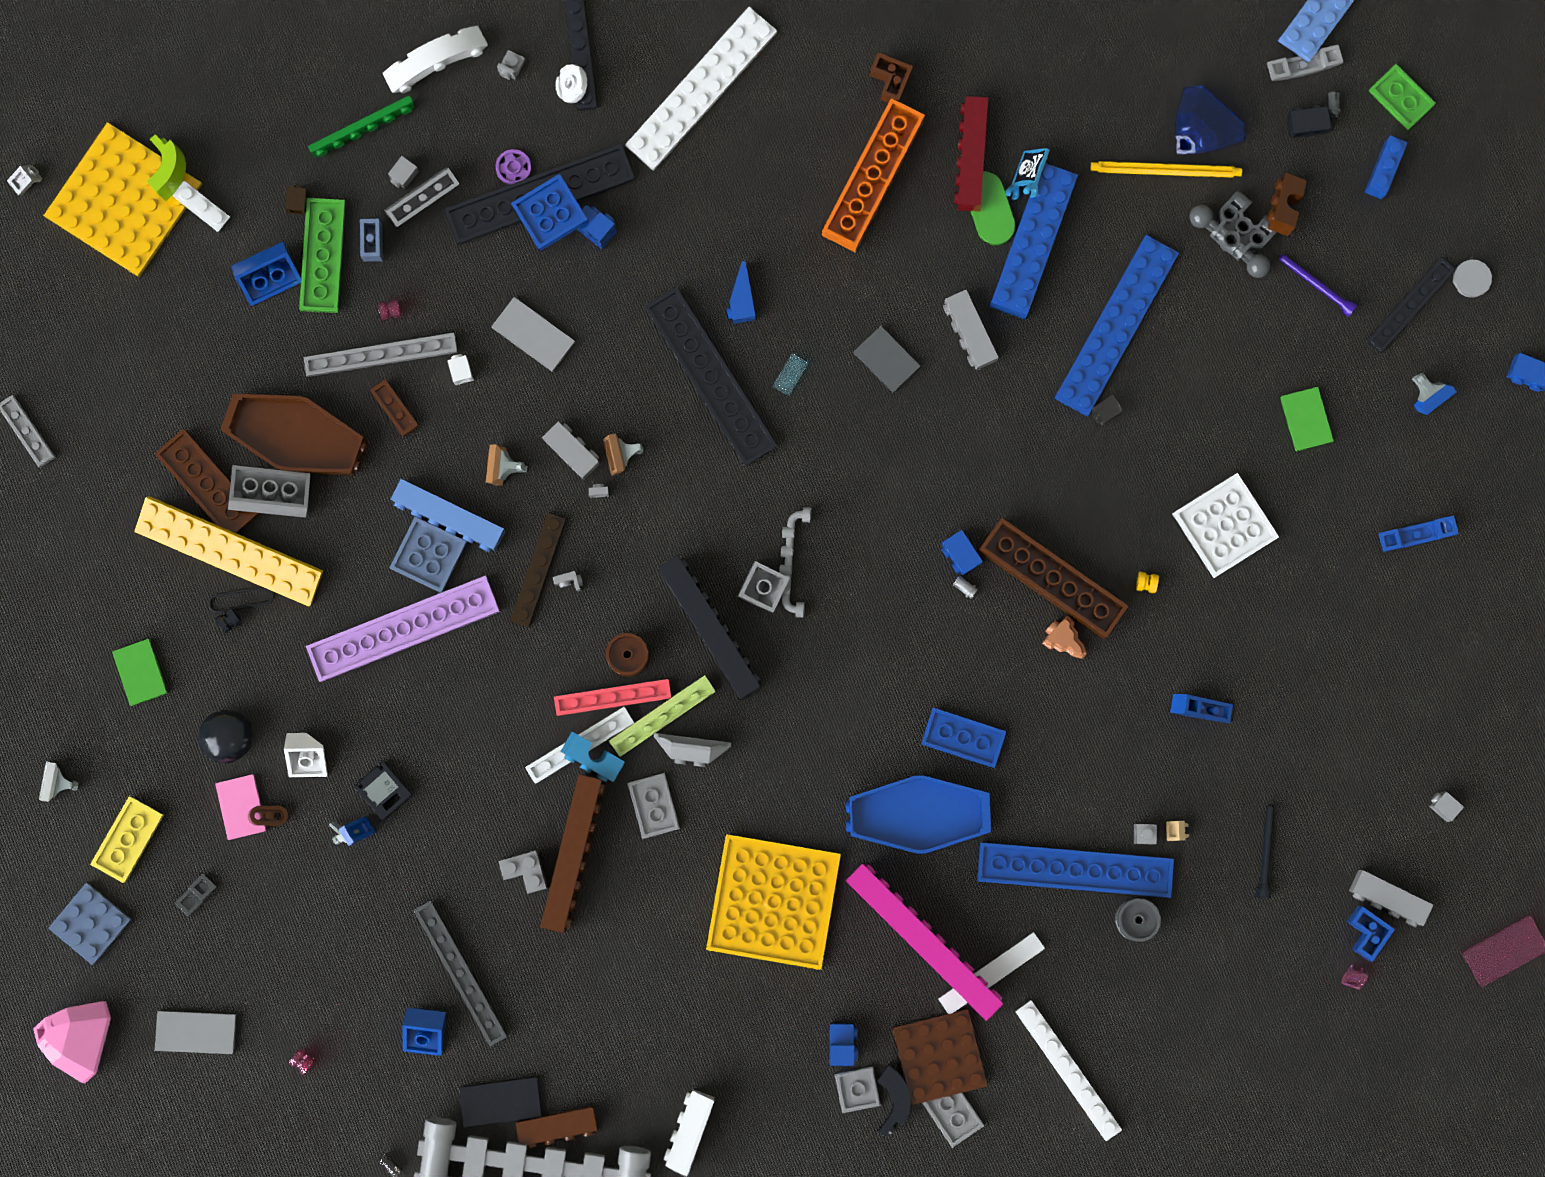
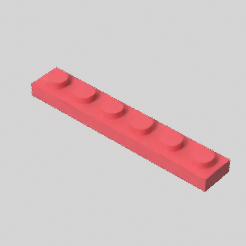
(612, 697)

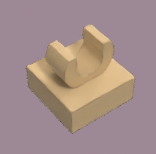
(1176, 830)

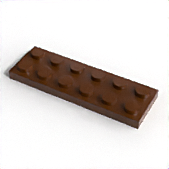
(202, 481)

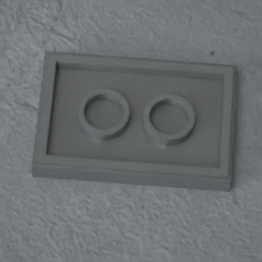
(886, 359)

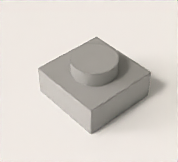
(598, 491)

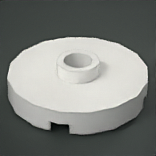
(571, 83)

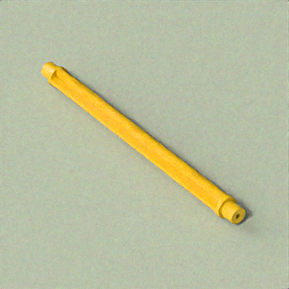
(1165, 169)

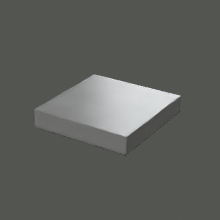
(857, 1089)

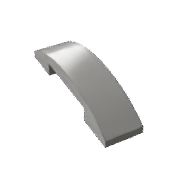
(1297, 66)

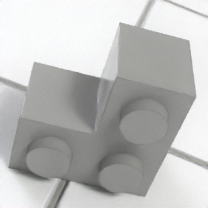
(527, 865)

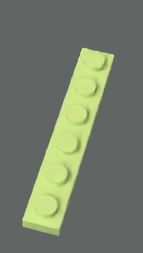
(662, 716)

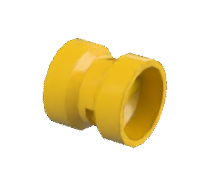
(1147, 582)

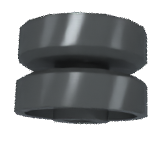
(1126, 916)

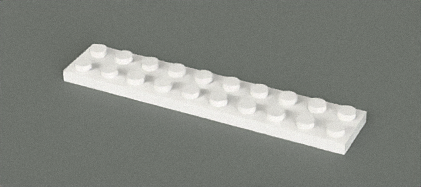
(701, 88)

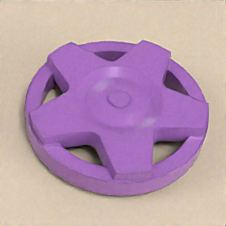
(513, 166)

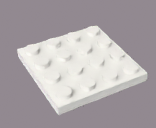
(1225, 525)

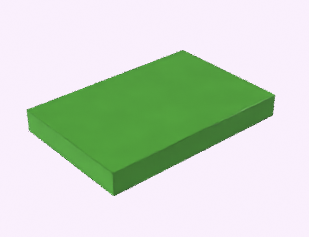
(1402, 97)
(1306, 419)
(140, 672)

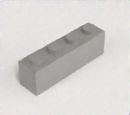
(421, 197)
(971, 330)
(1391, 898)

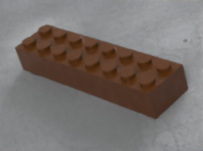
(1053, 578)
(572, 854)

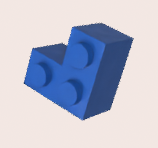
(599, 228)
(1373, 930)
(842, 1044)

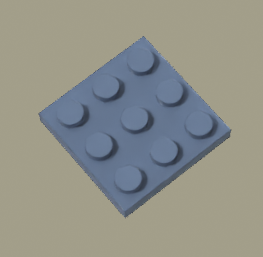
(428, 555)
(90, 923)

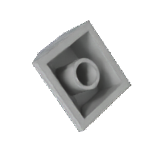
(763, 587)

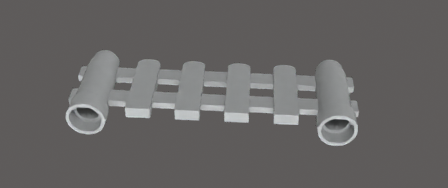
(438, 1150)

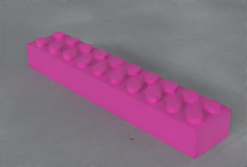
(924, 942)

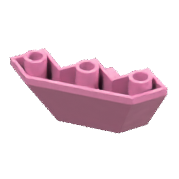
(75, 1038)

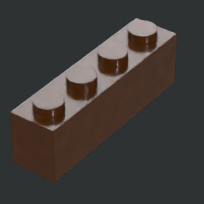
(557, 1126)

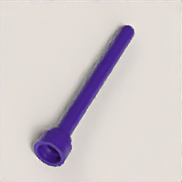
(1347, 306)

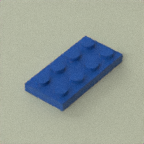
(963, 737)

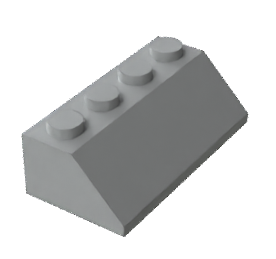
(269, 491)

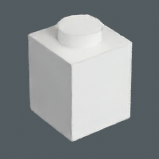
(460, 369)

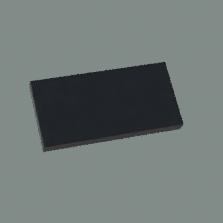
(500, 1102)

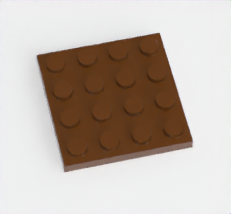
(939, 1057)

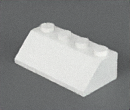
(690, 1131)

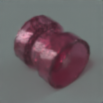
(394, 309)
(302, 1061)

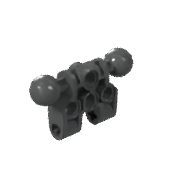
(1202, 217)

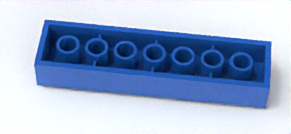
(1033, 242)

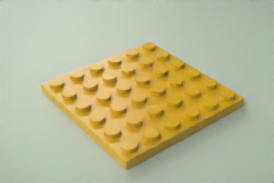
(114, 205)
(773, 902)

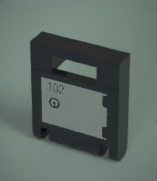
(380, 787)

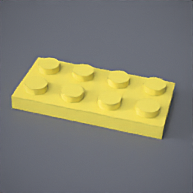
(127, 839)

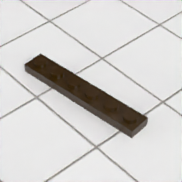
(538, 570)

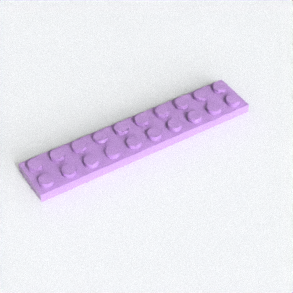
(402, 629)

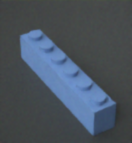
(448, 515)

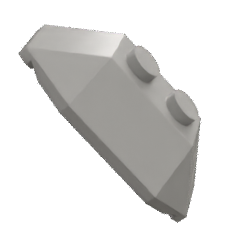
(691, 749)

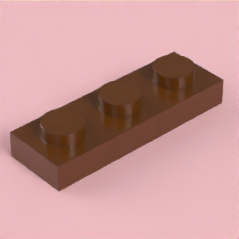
(394, 408)

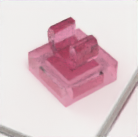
(1354, 978)

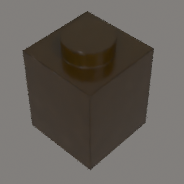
(296, 200)

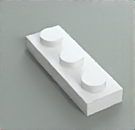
(201, 206)

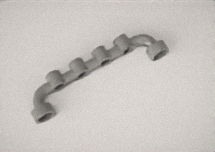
(787, 552)

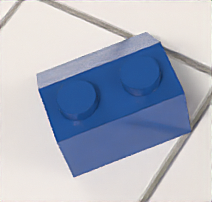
(424, 1031)

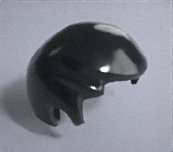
(225, 736)

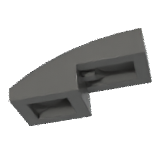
(195, 895)

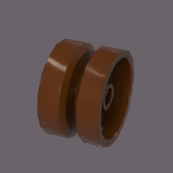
(627, 666)

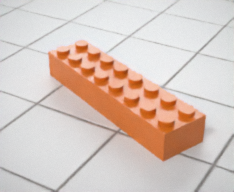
(873, 175)

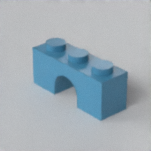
(577, 750)

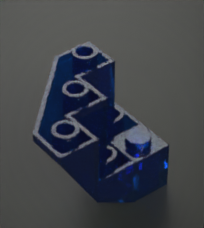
(1205, 123)

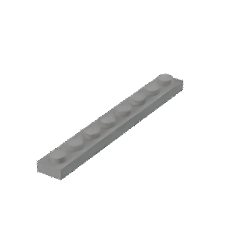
(380, 354)

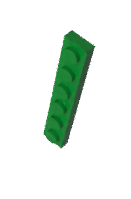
(366, 124)

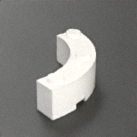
(434, 57)

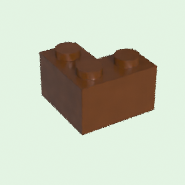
(894, 73)

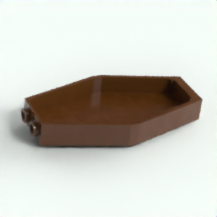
(293, 434)

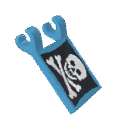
(1028, 173)

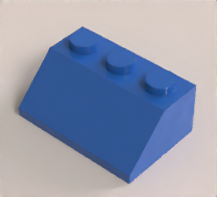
(266, 273)

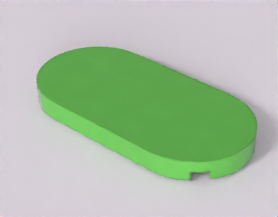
(995, 219)

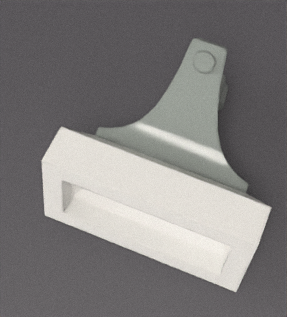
(54, 782)

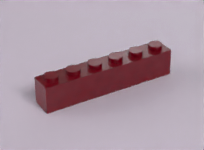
(972, 157)

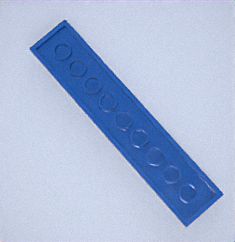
(1116, 325)
(1075, 870)

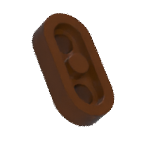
(267, 815)

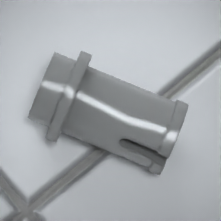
(965, 587)

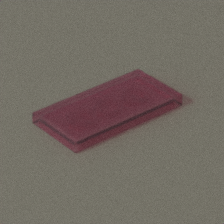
(1505, 951)

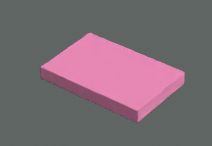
(236, 801)

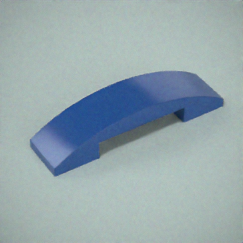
(1418, 534)

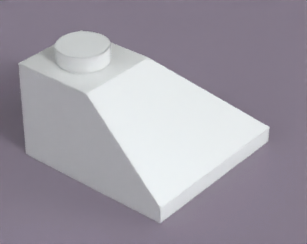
(304, 756)

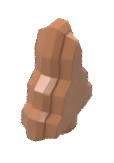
(1064, 638)

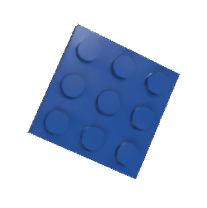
(549, 212)

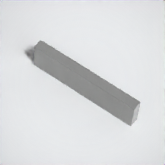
(26, 431)

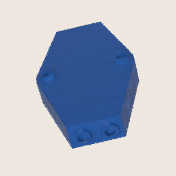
(919, 814)

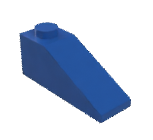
(741, 301)
(1201, 708)

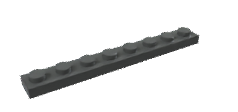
(460, 973)

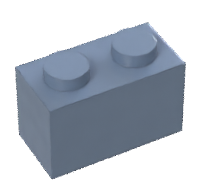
(371, 240)

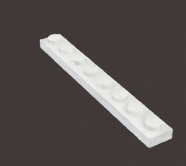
(1068, 1070)

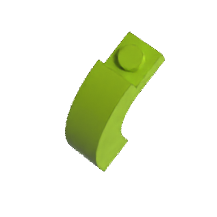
(172, 169)

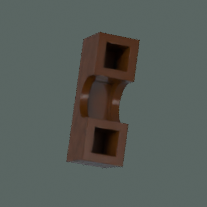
(1281, 216)

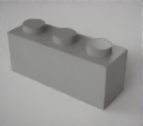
(572, 450)

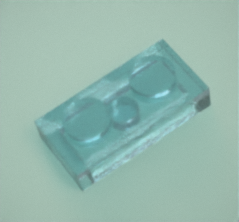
(790, 374)

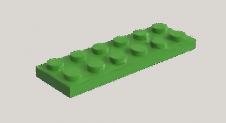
(322, 255)

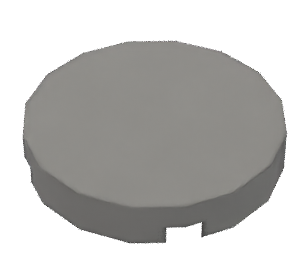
(1472, 278)

